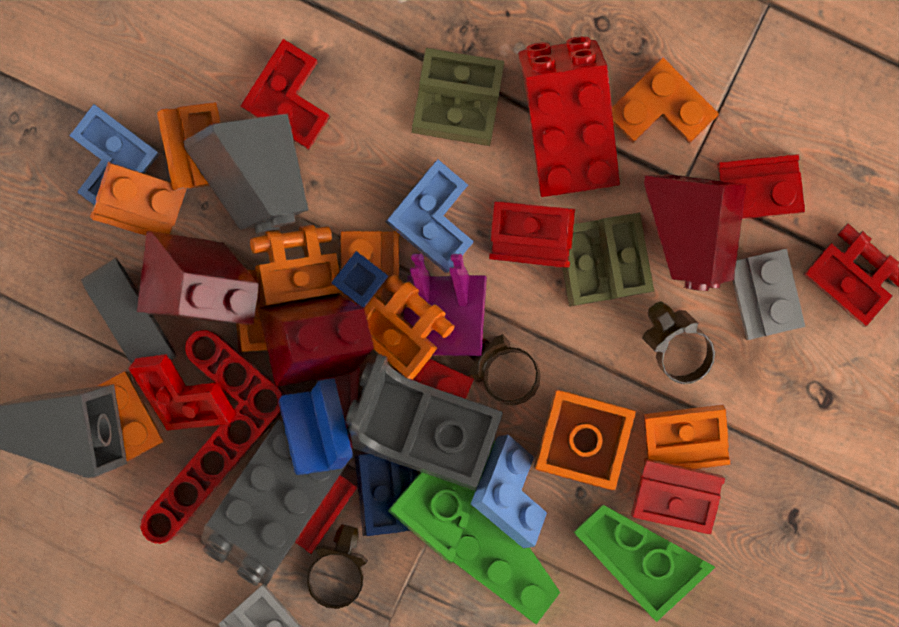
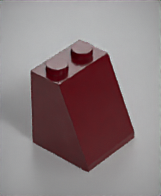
(697, 227)
(195, 281)
(315, 338)

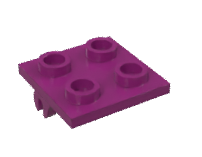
(461, 299)

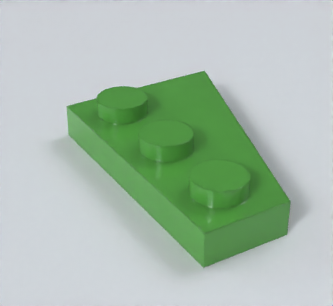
(435, 512)
(642, 561)
(505, 567)

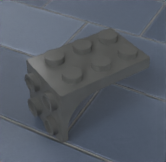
(421, 426)
(265, 510)

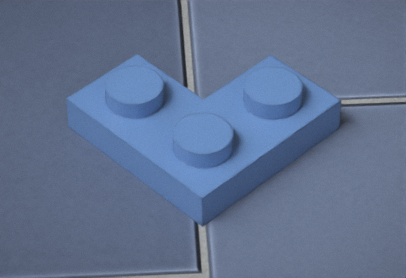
(111, 144)
(421, 216)
(501, 493)

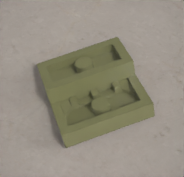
(457, 96)
(607, 261)

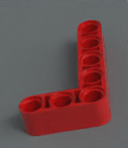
(220, 441)

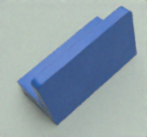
(316, 429)

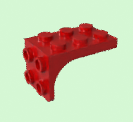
(570, 116)

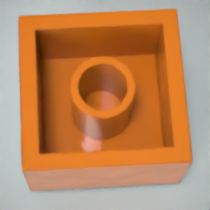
(584, 439)

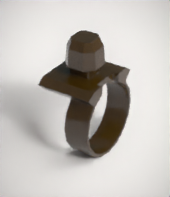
(668, 325)
(490, 352)
(345, 539)

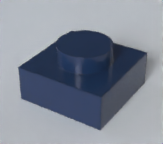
(360, 279)

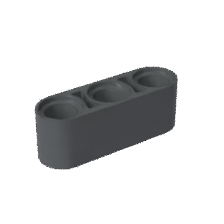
(117, 303)

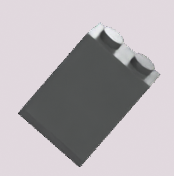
(252, 170)
(66, 430)

